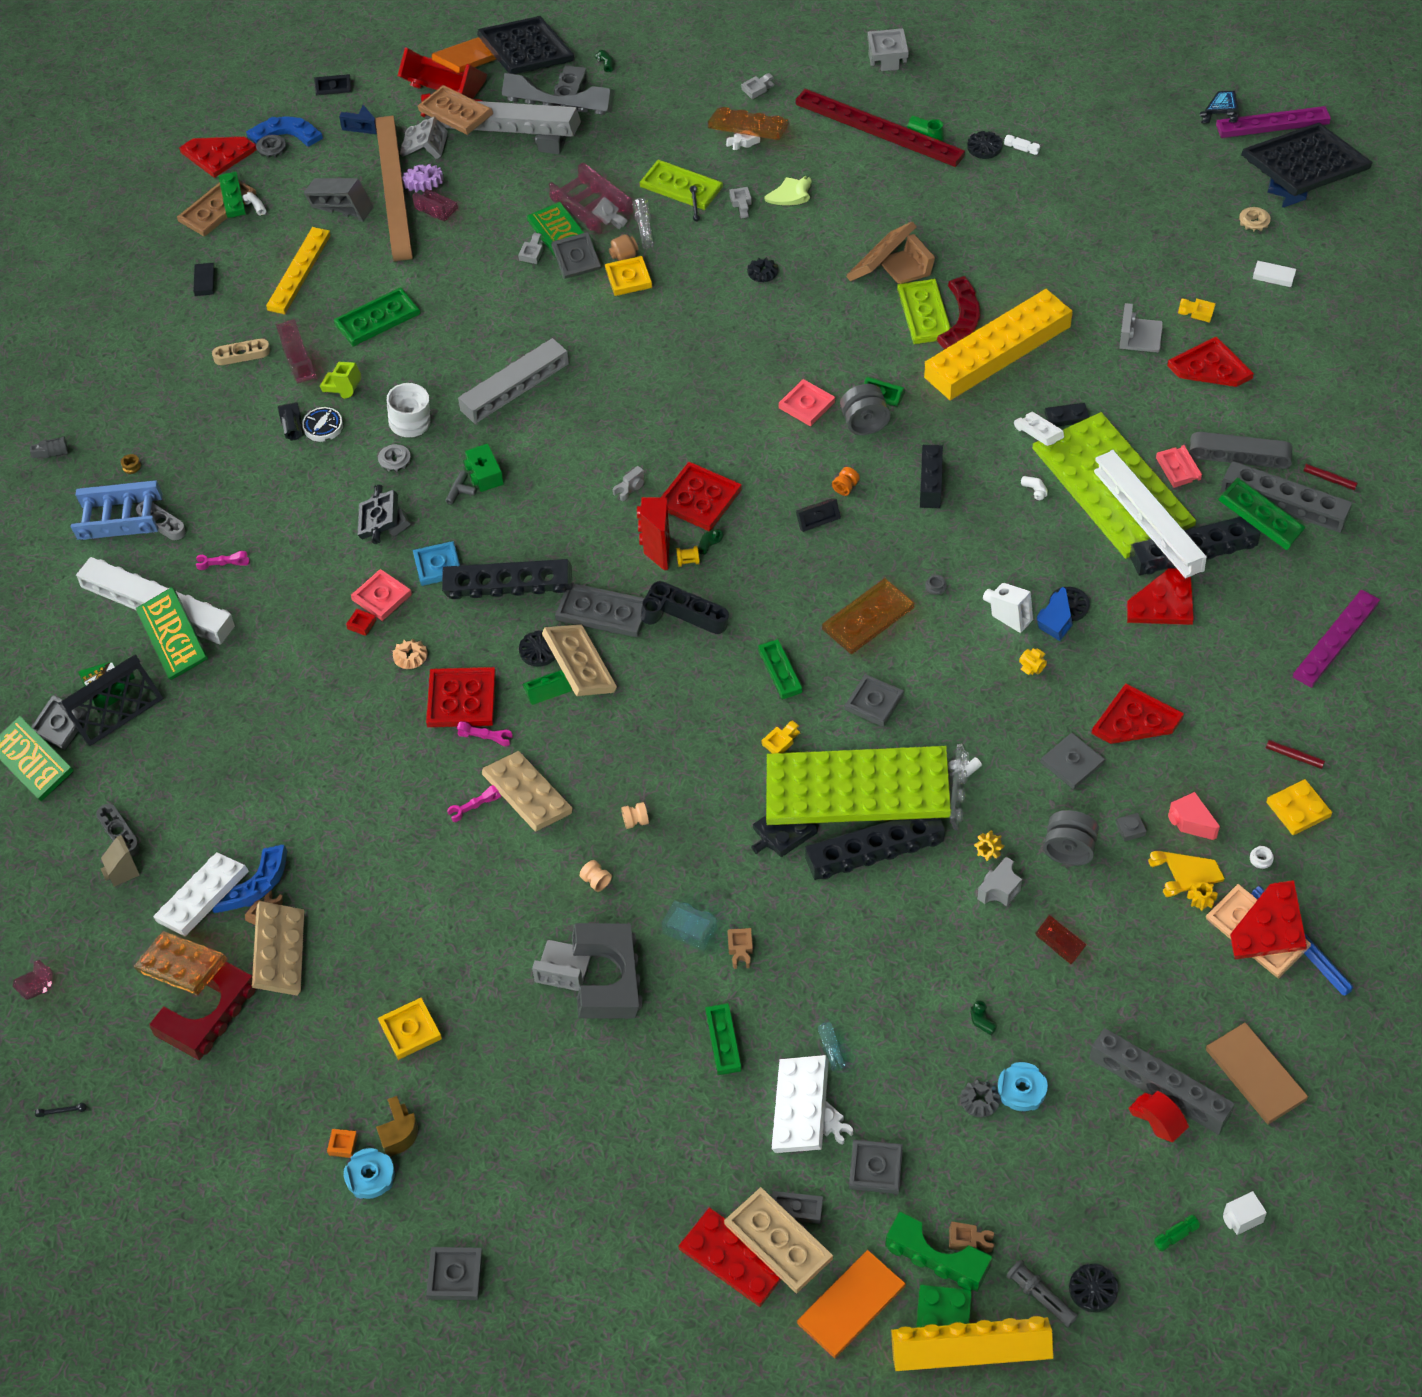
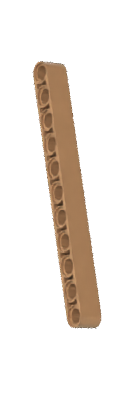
(393, 189)

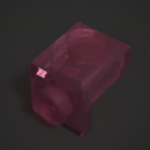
(35, 982)

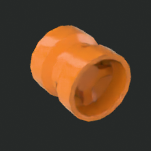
(843, 483)

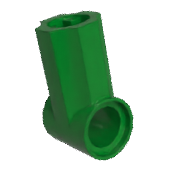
(930, 128)

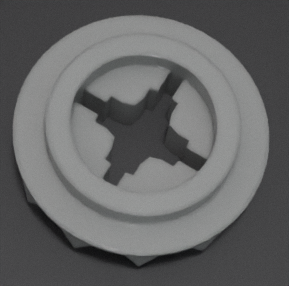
(386, 455)

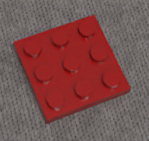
(700, 496)
(461, 696)

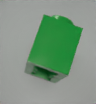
(483, 468)

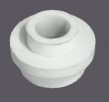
(1264, 852)

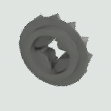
(271, 141)
(980, 1108)

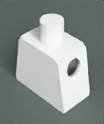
(1010, 605)

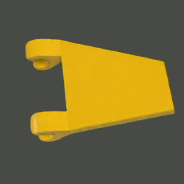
(1186, 871)

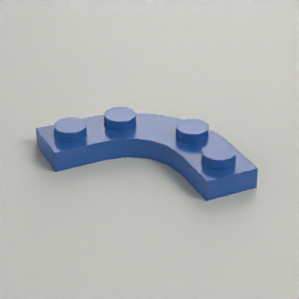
(286, 125)
(267, 876)

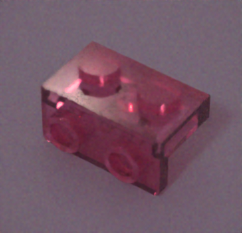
(434, 204)

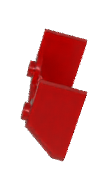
(430, 74)

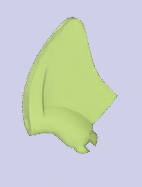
(790, 192)

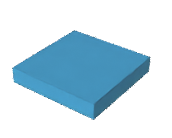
(433, 559)

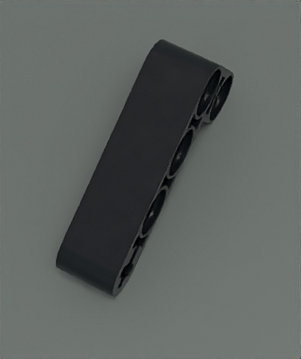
(666, 598)

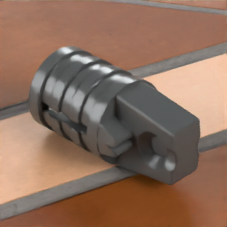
(49, 448)

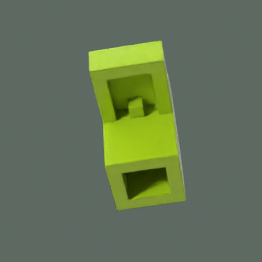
(342, 380)

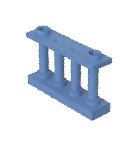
(114, 495)

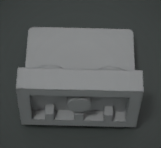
(426, 134)
(1139, 333)
(560, 967)

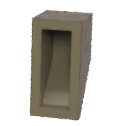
(118, 863)

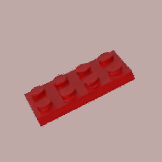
(729, 1258)

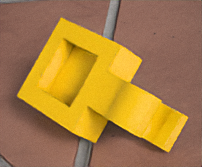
(1200, 309)
(780, 740)

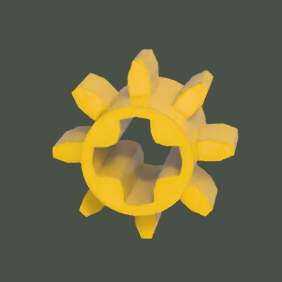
(1033, 661)
(985, 849)
(1202, 895)

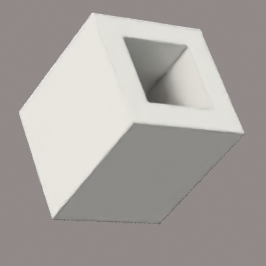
(1244, 1213)

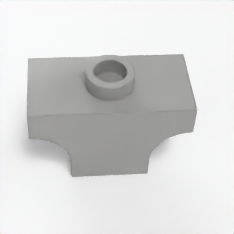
(1000, 884)

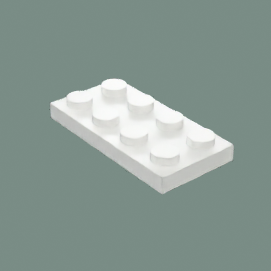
(200, 894)
(800, 1104)

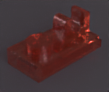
(1060, 939)

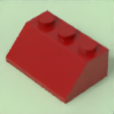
(655, 530)

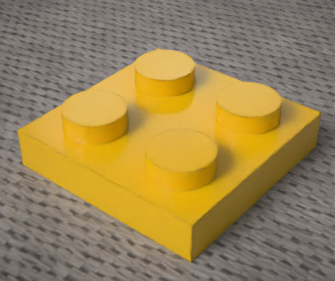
(628, 276)
(1299, 807)
(409, 1028)

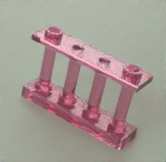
(595, 184)

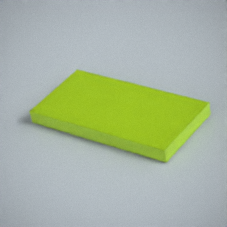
(676, 182)
(923, 310)

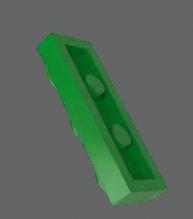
(231, 194)
(780, 669)
(723, 1039)

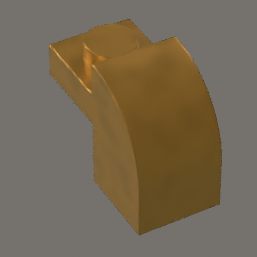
(401, 1132)

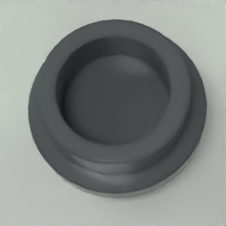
(935, 585)

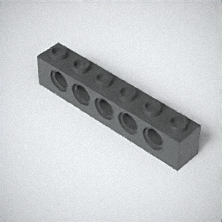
(571, 82)
(1292, 497)
(1154, 1075)

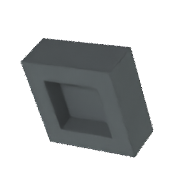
(402, 523)
(1131, 827)

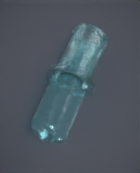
(831, 1046)

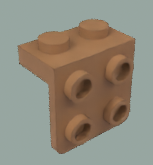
(911, 263)

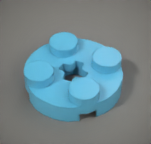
(1017, 1099)
(369, 1187)

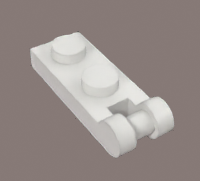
(1039, 428)

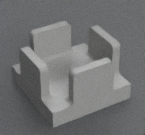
(888, 48)

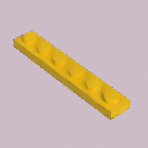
(298, 270)

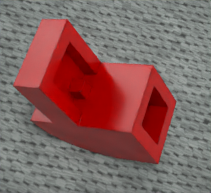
(1162, 1115)

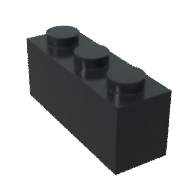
(931, 476)

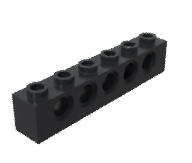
(1212, 540)
(455, 575)
(862, 841)

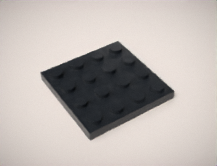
(525, 45)

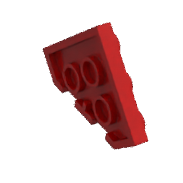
(218, 153)
(1211, 364)
(1163, 601)
(1136, 717)
(1271, 924)

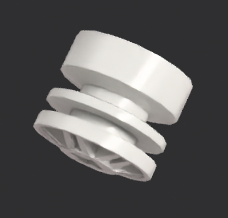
(408, 410)

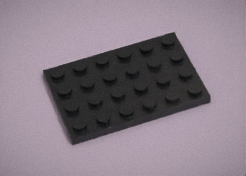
(1306, 159)

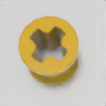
(687, 556)

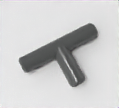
(459, 487)

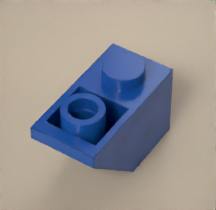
(1056, 617)

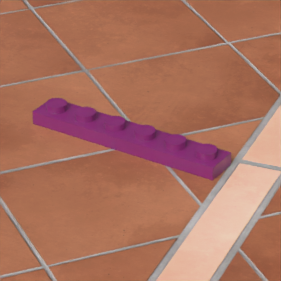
(1273, 122)
(1336, 638)

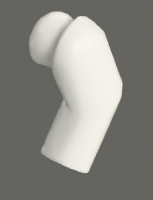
(257, 203)
(1038, 486)
(973, 765)

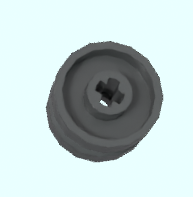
(865, 409)
(1071, 838)

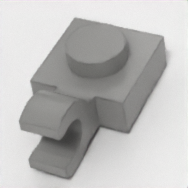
(756, 86)
(741, 198)
(607, 212)
(532, 250)
(632, 481)

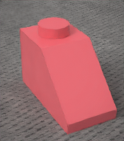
(1193, 817)

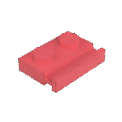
(1178, 466)

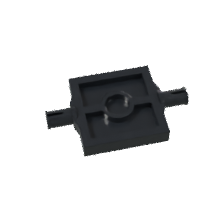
(377, 514)
(781, 837)

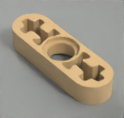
(234, 348)

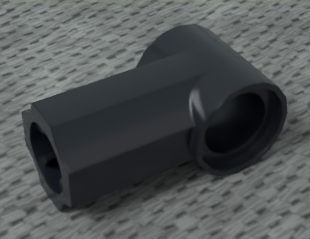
(290, 418)

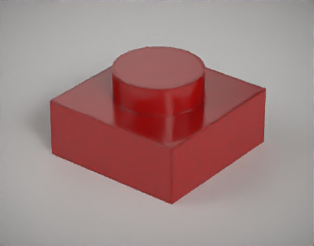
(361, 622)

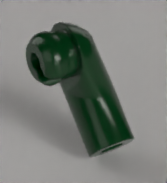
(602, 55)
(708, 539)
(979, 1018)

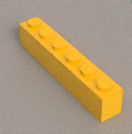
(972, 1343)

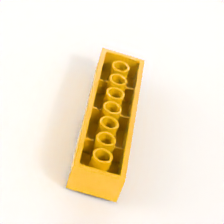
(997, 344)

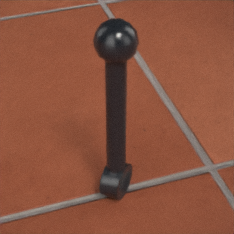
(693, 189)
(81, 1107)

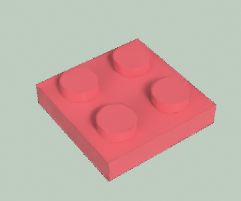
(806, 402)
(381, 594)

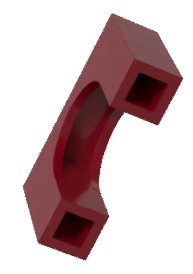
(197, 1035)

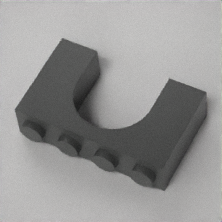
(616, 944)

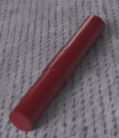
(1331, 477)
(1295, 754)

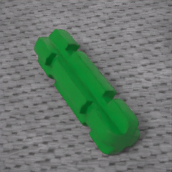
(1177, 1232)

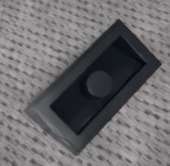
(333, 84)

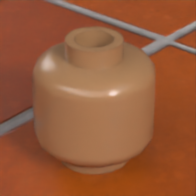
(623, 247)

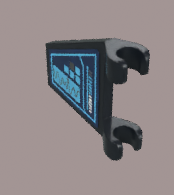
(1222, 103)

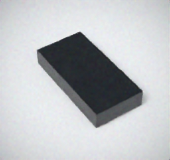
(204, 279)

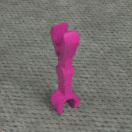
(239, 558)
(465, 729)
(489, 795)

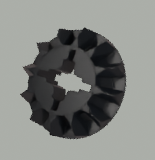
(767, 274)

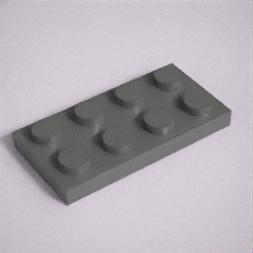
(601, 610)

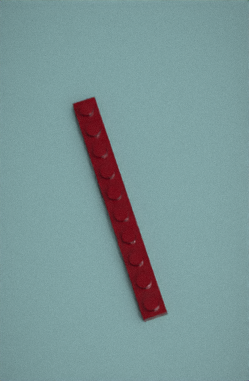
(880, 127)

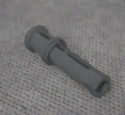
(1029, 1287)

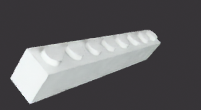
(134, 590)

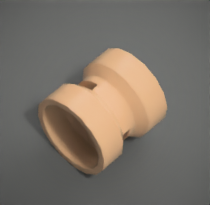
(632, 816)
(595, 875)

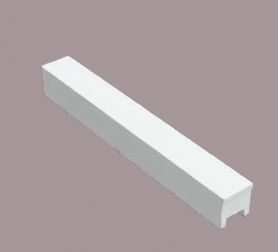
(1150, 514)

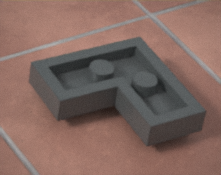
(800, 1206)

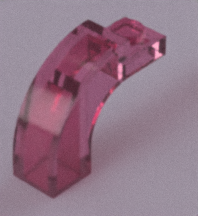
(295, 352)

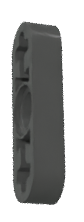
(117, 821)

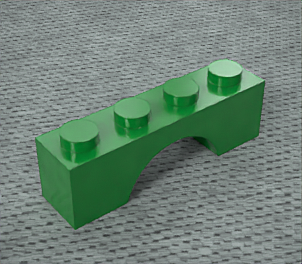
(965, 1267)

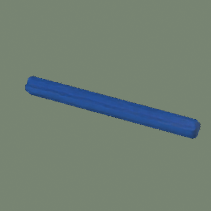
(1321, 961)

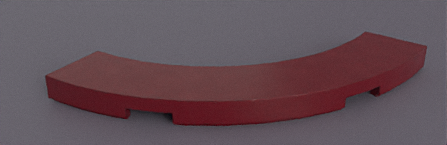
(968, 312)

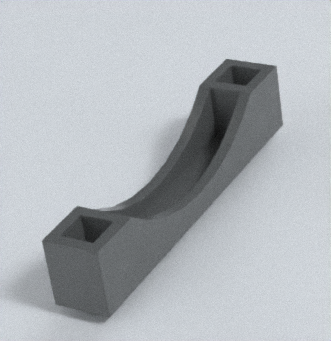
(594, 98)

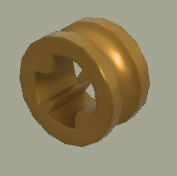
(131, 468)

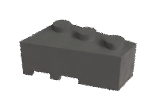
(339, 195)

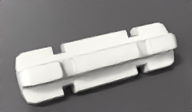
(1021, 144)

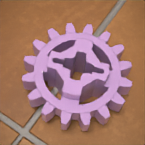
(422, 178)

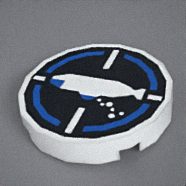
(322, 424)

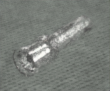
(642, 217)

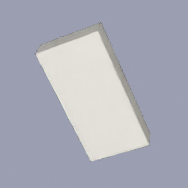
(1274, 273)

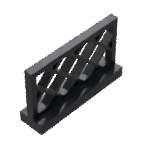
(100, 684)

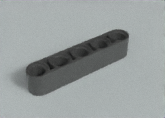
(1241, 450)

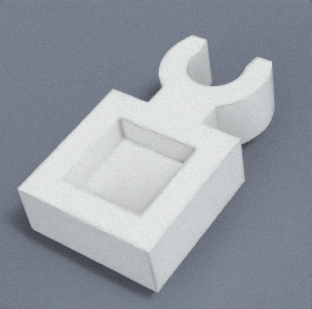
(742, 140)
(833, 1123)

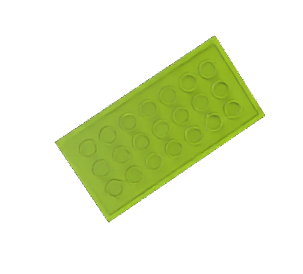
(1074, 465)
(857, 785)

